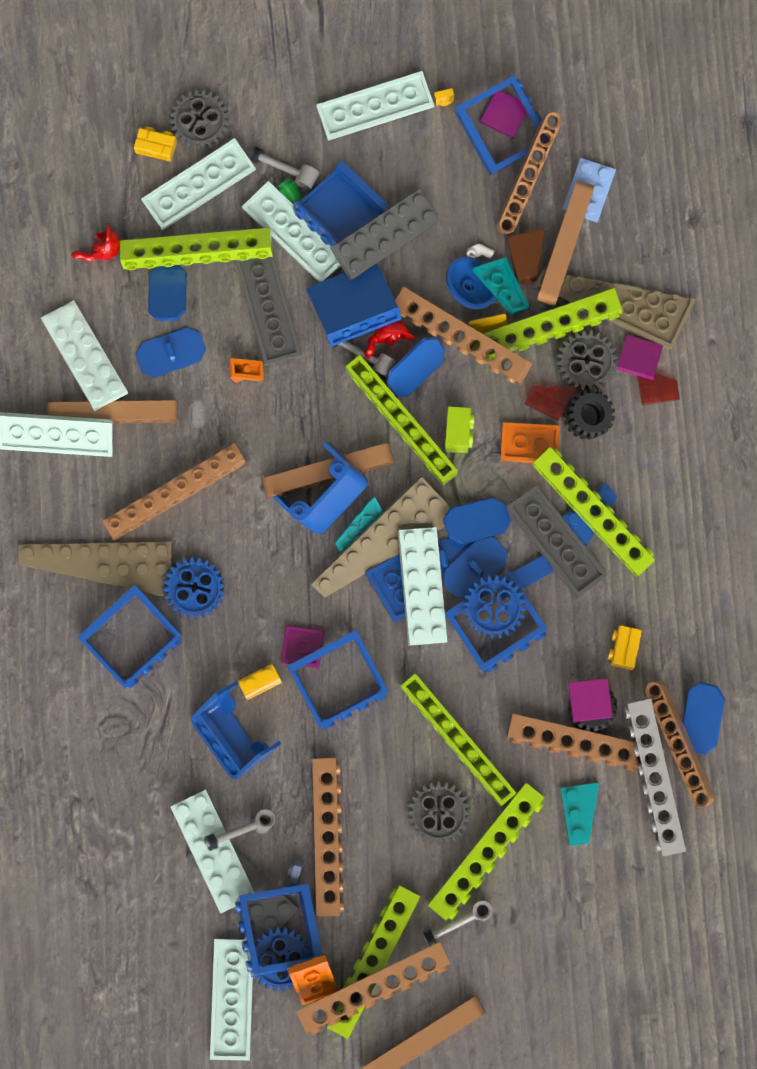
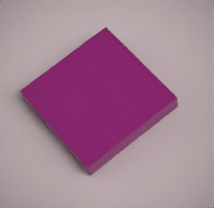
(504, 114)
(639, 357)
(300, 643)
(590, 700)

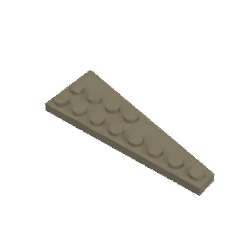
(644, 312)
(413, 509)
(105, 563)

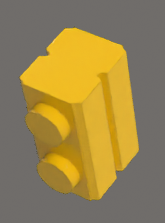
(155, 144)
(625, 647)
(259, 682)

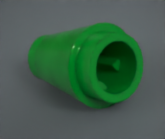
(290, 191)

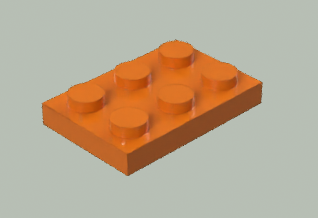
(527, 441)
(313, 979)

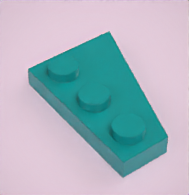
(502, 284)
(365, 517)
(579, 811)

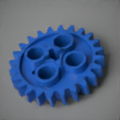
(190, 605)
(512, 608)
(290, 944)

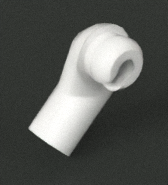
(479, 250)

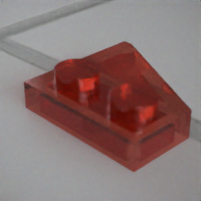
(658, 390)
(549, 400)

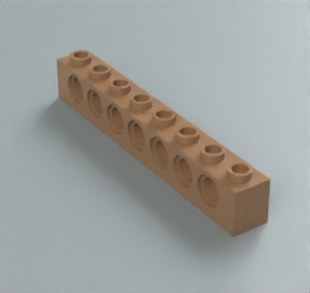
(519, 365)
(174, 492)
(558, 731)
(321, 767)
(307, 1014)

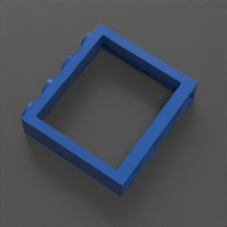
(474, 136)
(113, 610)
(507, 654)
(361, 704)
(245, 928)

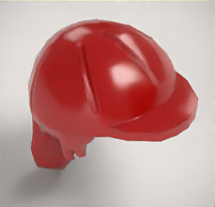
(103, 249)
(390, 333)

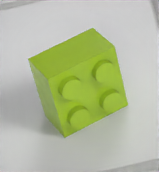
(458, 427)

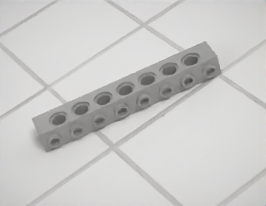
(675, 843)

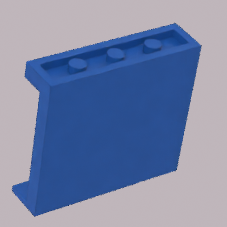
(339, 205)
(354, 305)

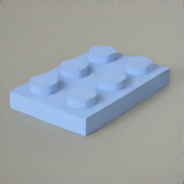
(596, 175)

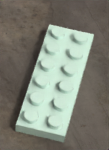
(375, 105)
(198, 184)
(275, 211)
(84, 355)
(56, 434)
(422, 586)
(220, 866)
(230, 1002)

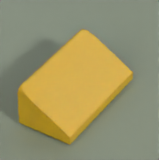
(489, 323)

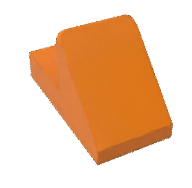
(245, 370)

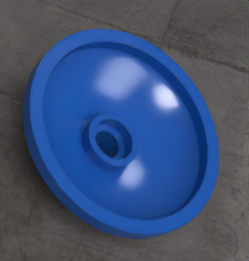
(465, 284)

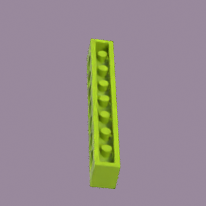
(188, 243)
(607, 298)
(401, 420)
(645, 555)
(458, 740)
(526, 794)
(410, 901)

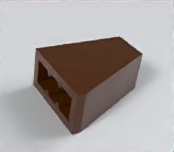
(525, 255)

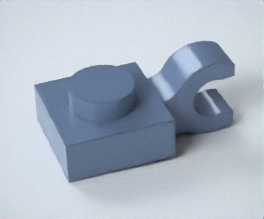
(295, 872)

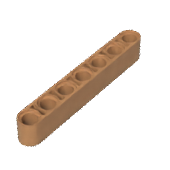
(535, 166)
(565, 243)
(119, 411)
(319, 472)
(687, 749)
(429, 1036)

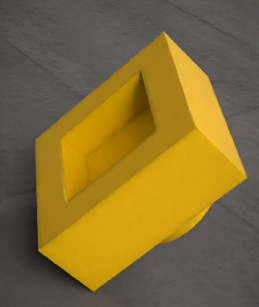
(444, 97)

